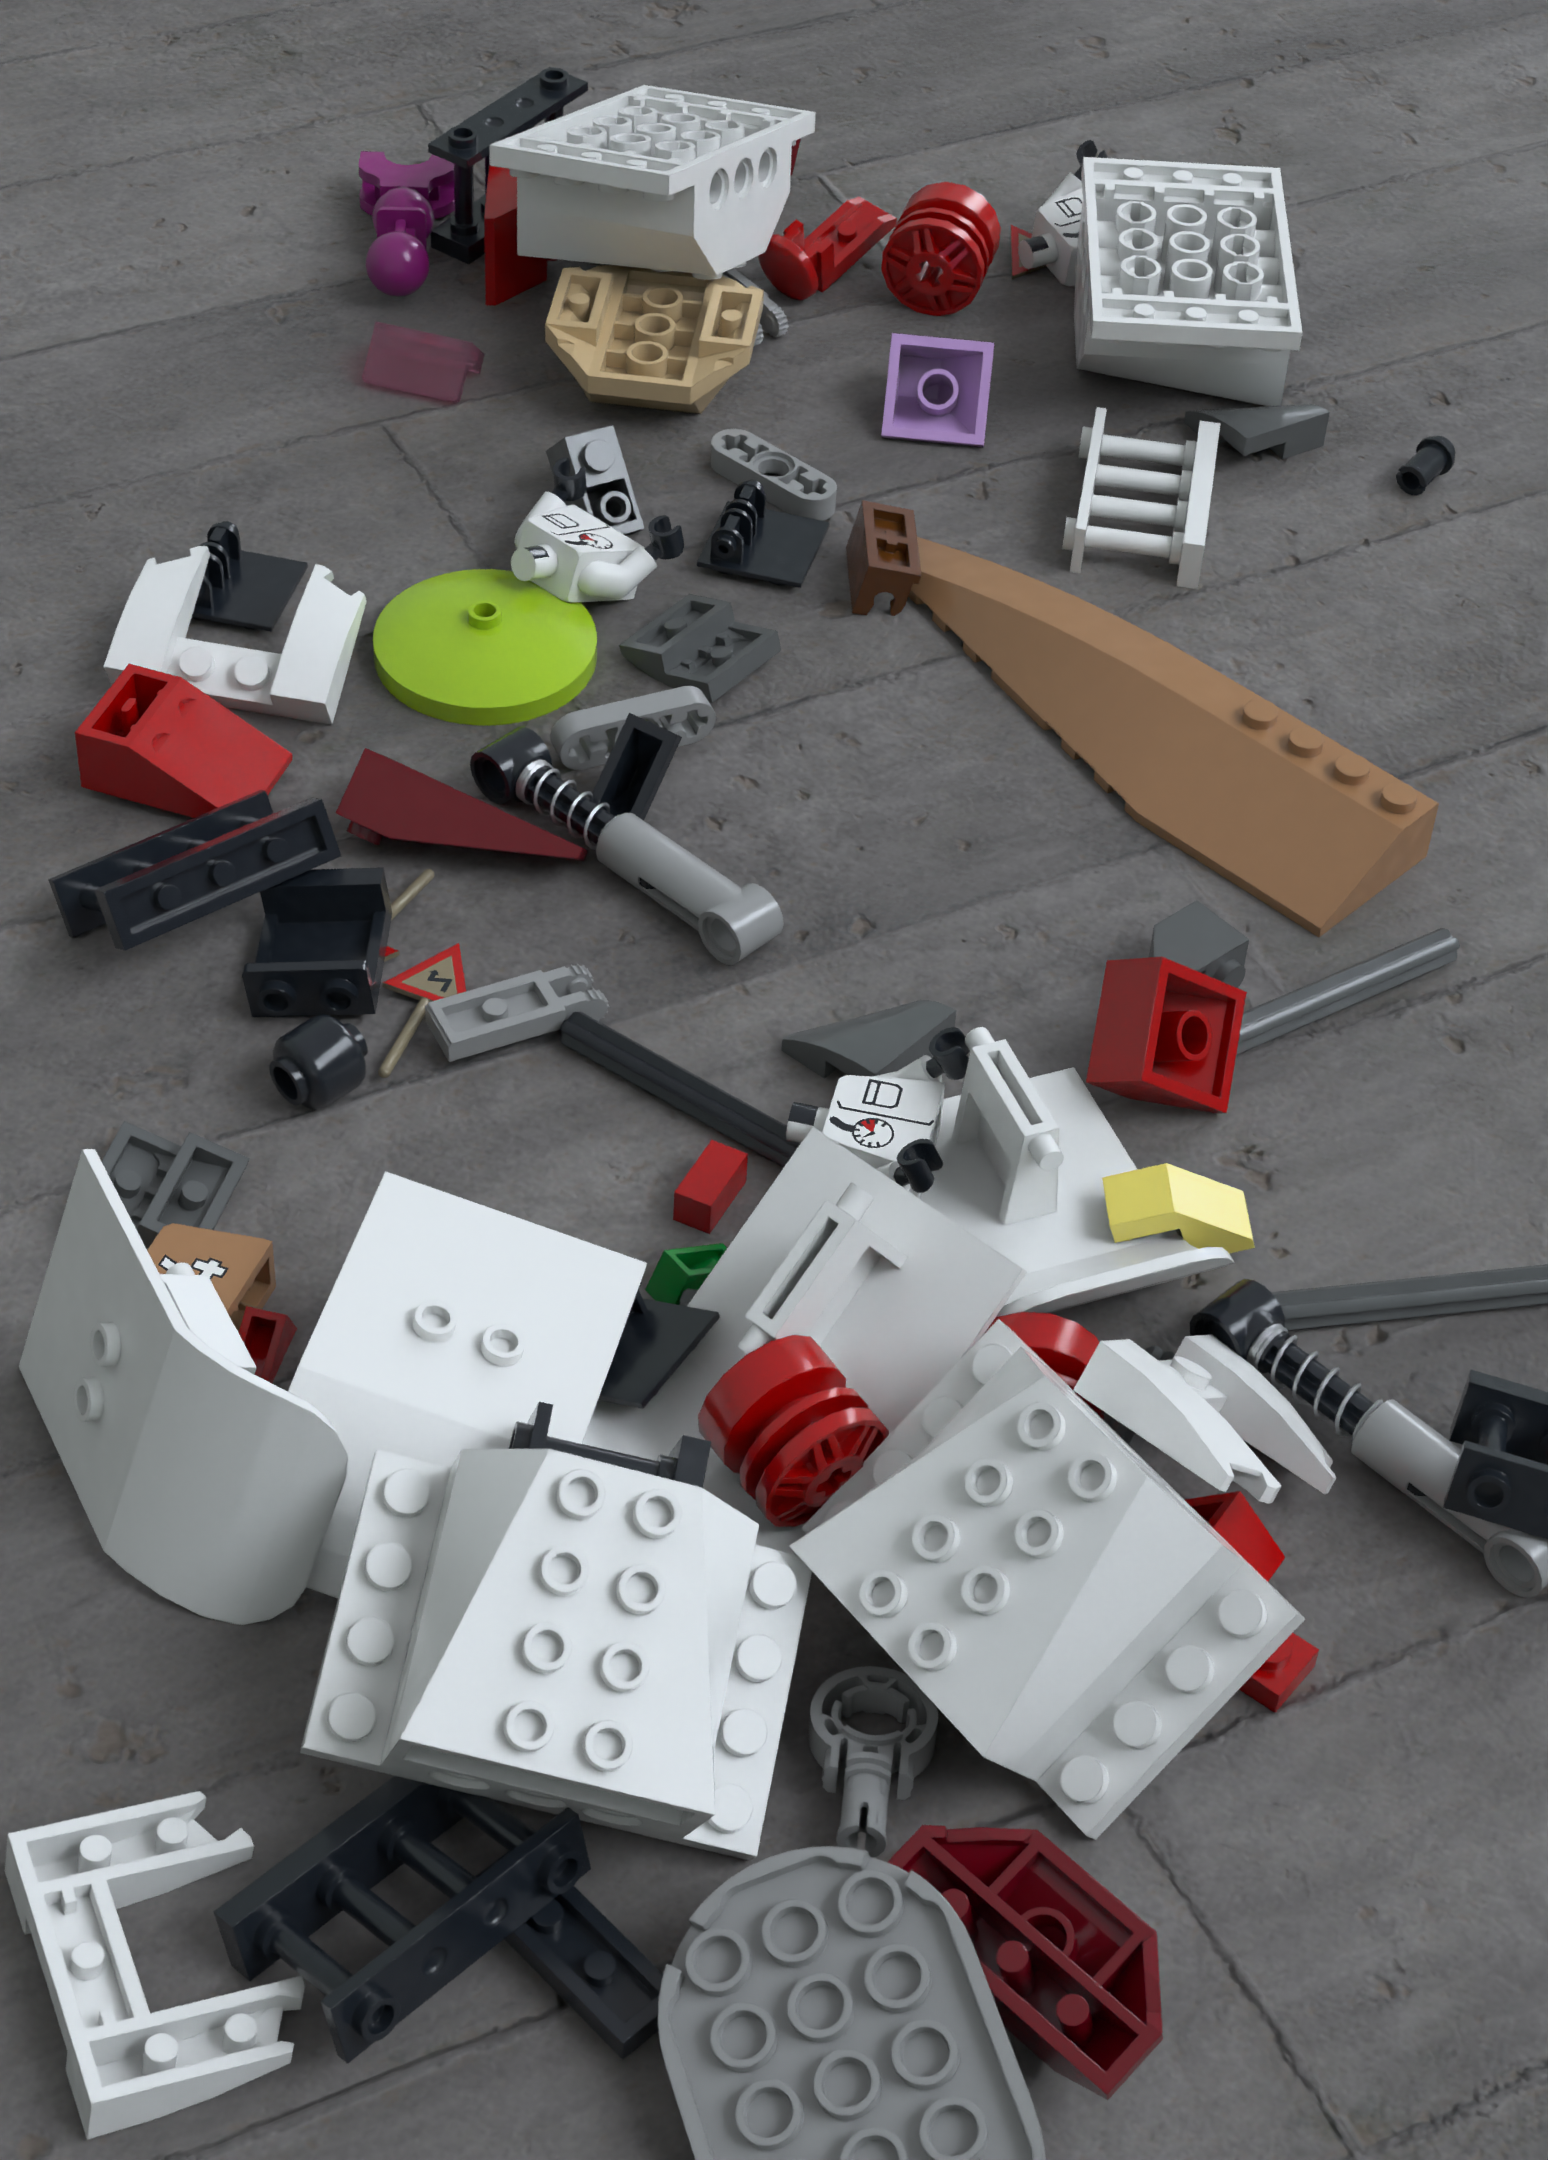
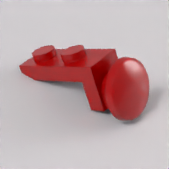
(814, 263)

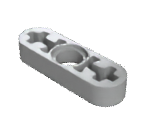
(798, 492)
(676, 710)

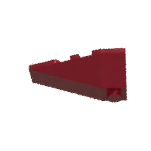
(416, 808)

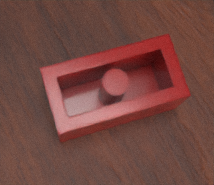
(710, 1186)

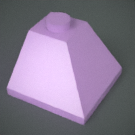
(937, 390)

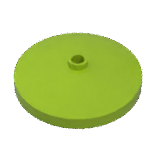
(483, 648)

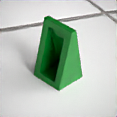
(682, 1270)

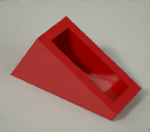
(266, 1339)

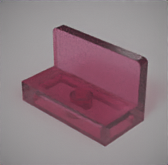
(420, 362)

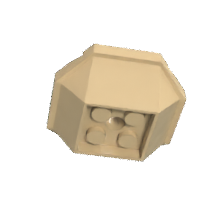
(652, 334)

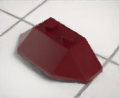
(1055, 1945)

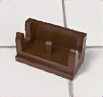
(882, 556)

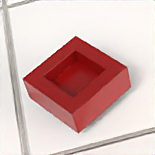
(1281, 1672)

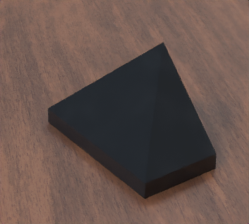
(635, 767)

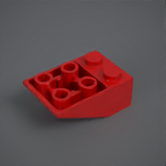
(173, 746)

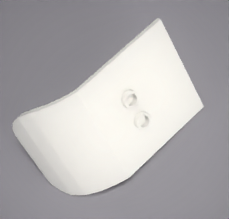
(1029, 1183)
(837, 1259)
(452, 1335)
(170, 1439)

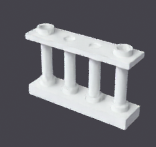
(1186, 517)

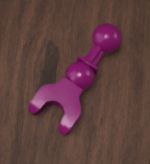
(403, 214)

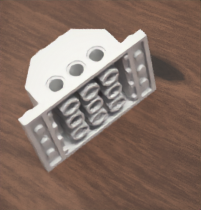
(654, 181)
(1186, 277)
(1044, 1582)
(564, 1643)

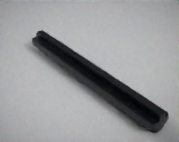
(678, 1087)

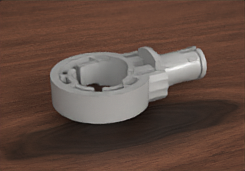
(866, 1757)

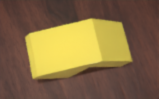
(1173, 1199)

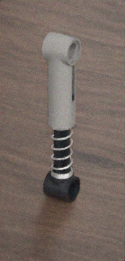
(728, 917)
(1382, 1433)

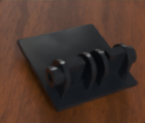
(762, 541)
(244, 585)
(652, 1348)

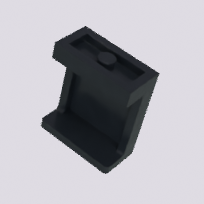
(321, 944)

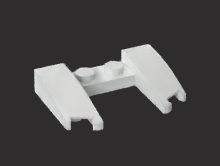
(295, 684)
(1204, 1410)
(119, 2055)

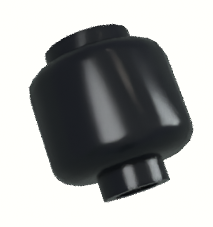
(319, 1062)

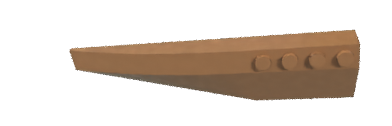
(1186, 744)

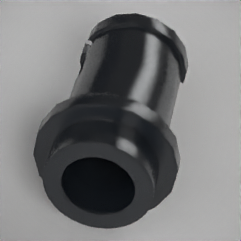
(1432, 458)

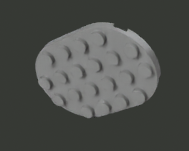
(838, 2021)

